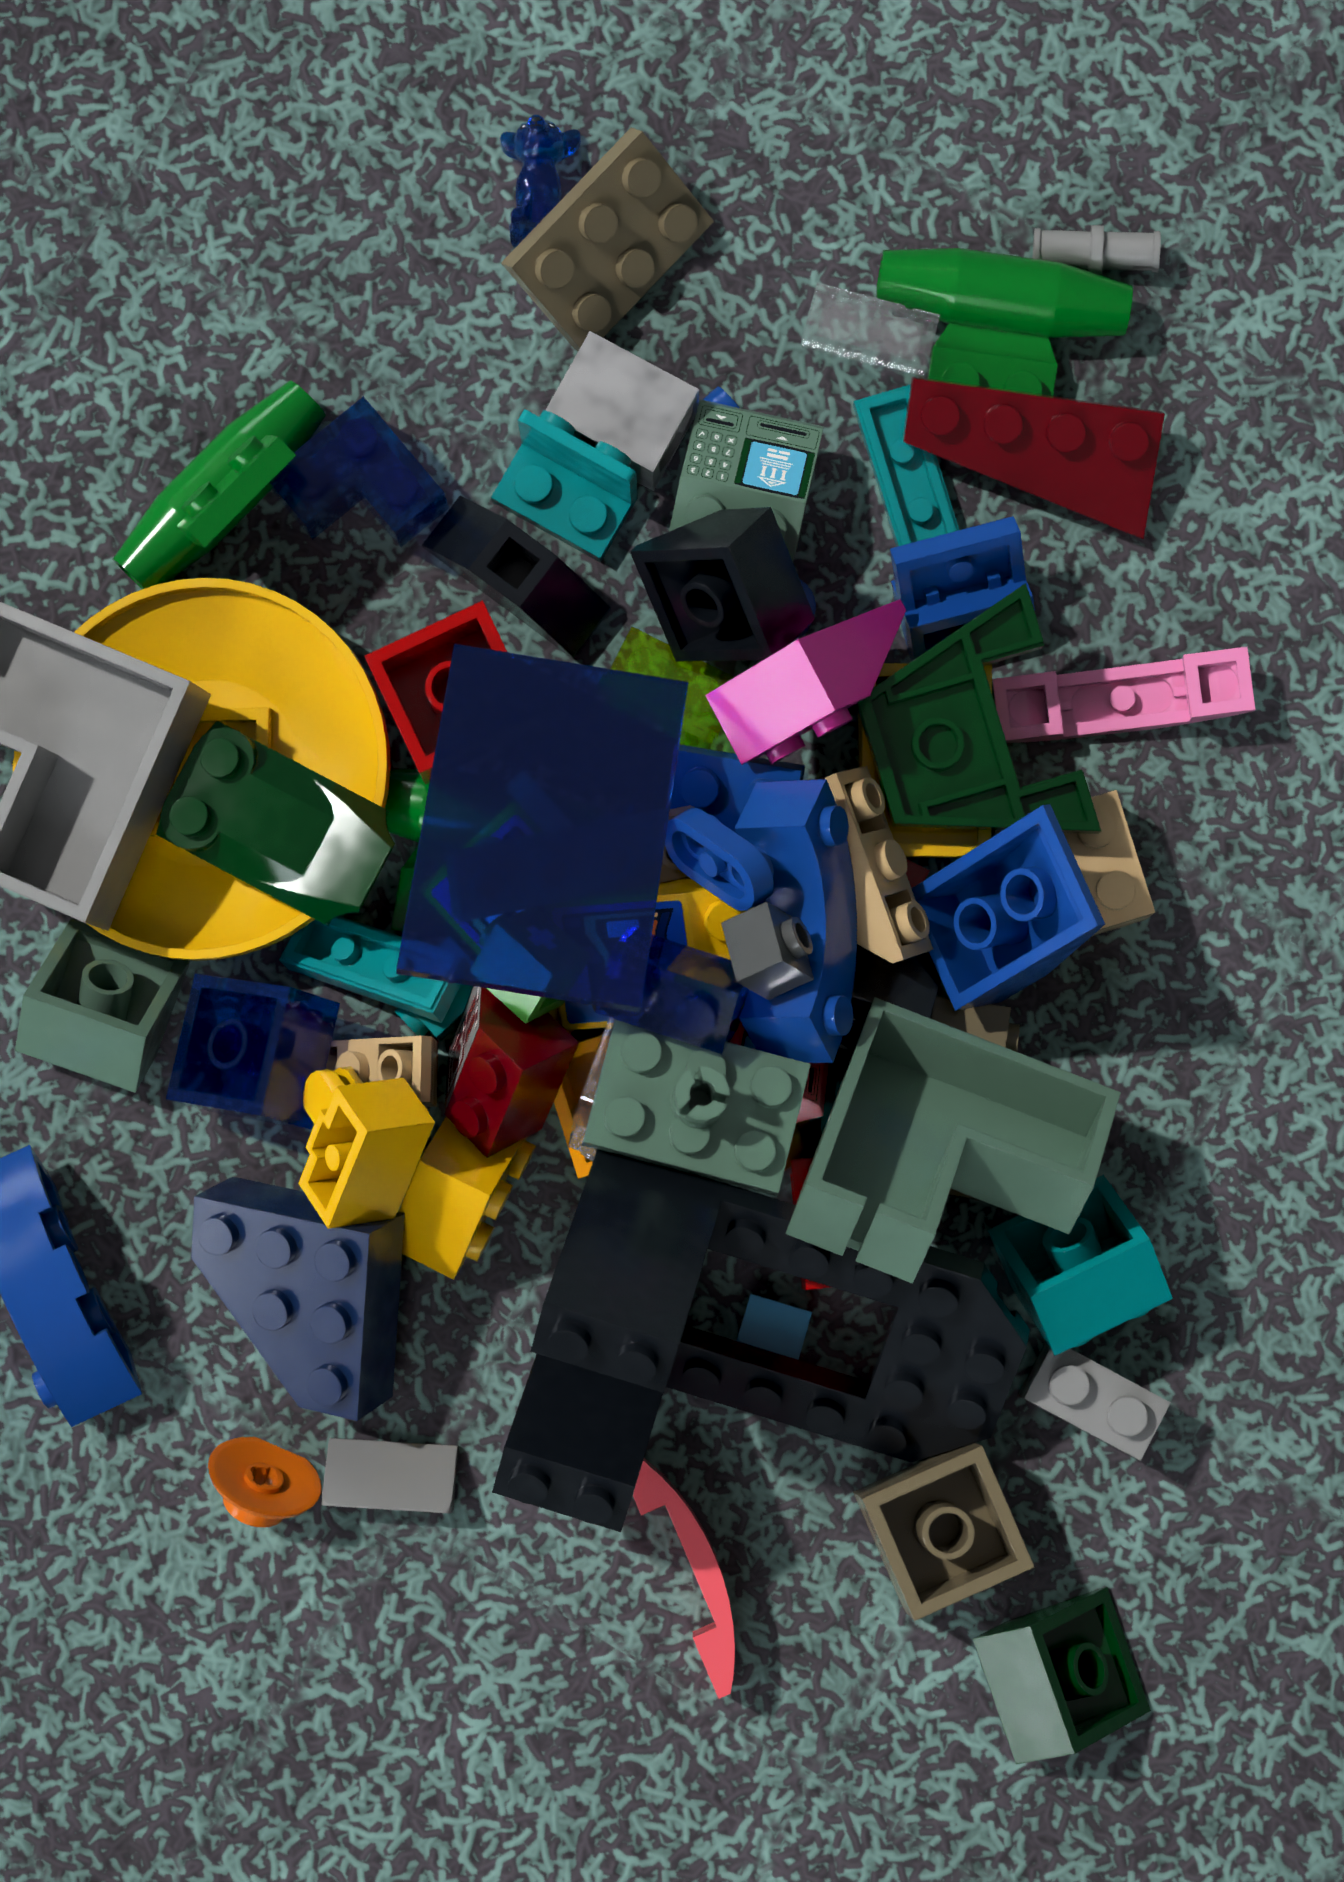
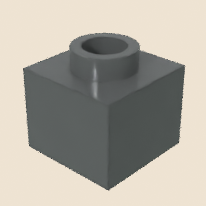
(768, 950)

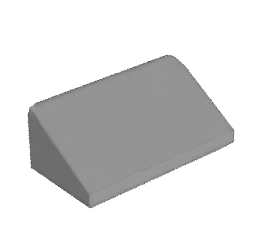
(390, 1475)

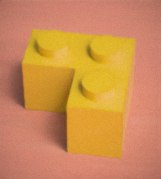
(453, 1197)

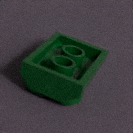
(276, 825)

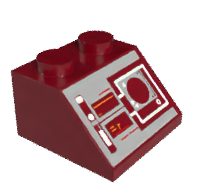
(503, 1072)

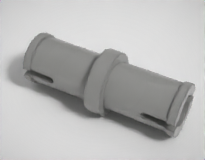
(1099, 249)

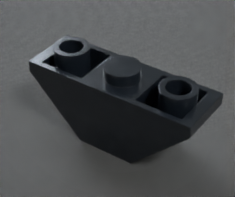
(518, 574)

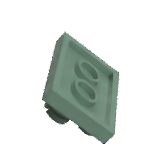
(697, 1108)

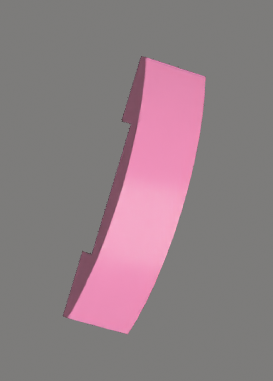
(1125, 697)

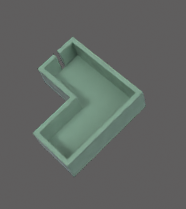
(940, 1113)

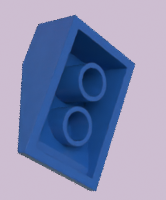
(1007, 912)

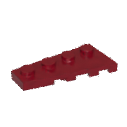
(1057, 448)

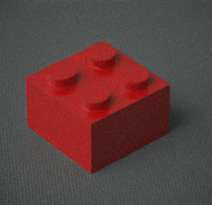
(416, 673)

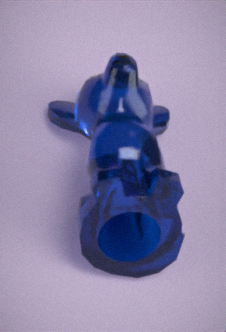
(538, 186)

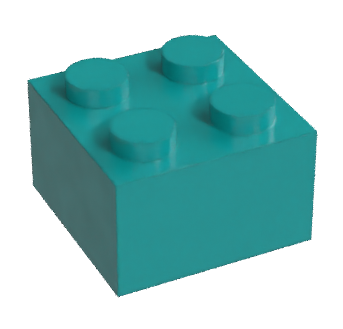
(1085, 1278)

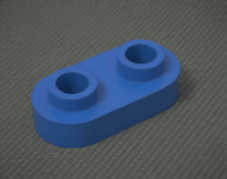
(719, 859)

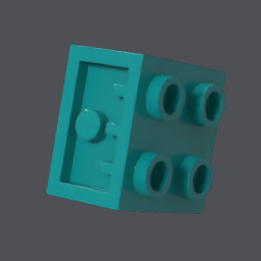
(568, 485)

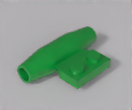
(1002, 312)
(219, 486)

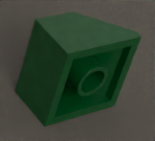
(1061, 1677)

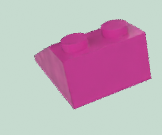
(805, 685)

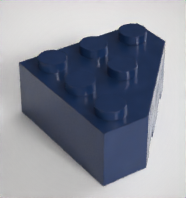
(305, 1294)

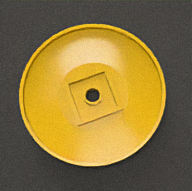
(273, 678)

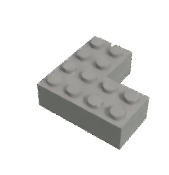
(93, 766)

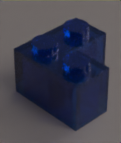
(357, 462)

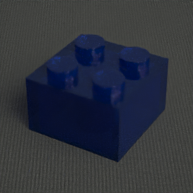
(251, 1049)

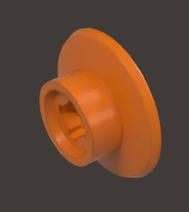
(262, 1481)

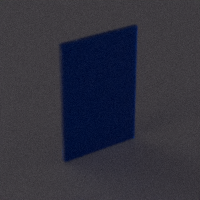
(544, 829)

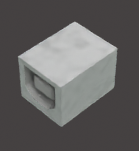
(627, 405)

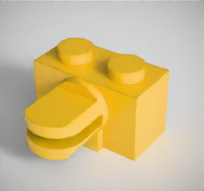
(361, 1145)

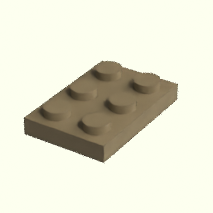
(608, 240)

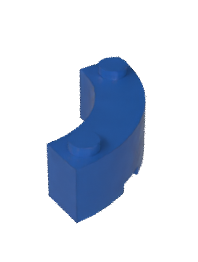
(815, 882)
(61, 1321)

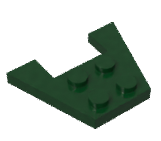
(943, 740)

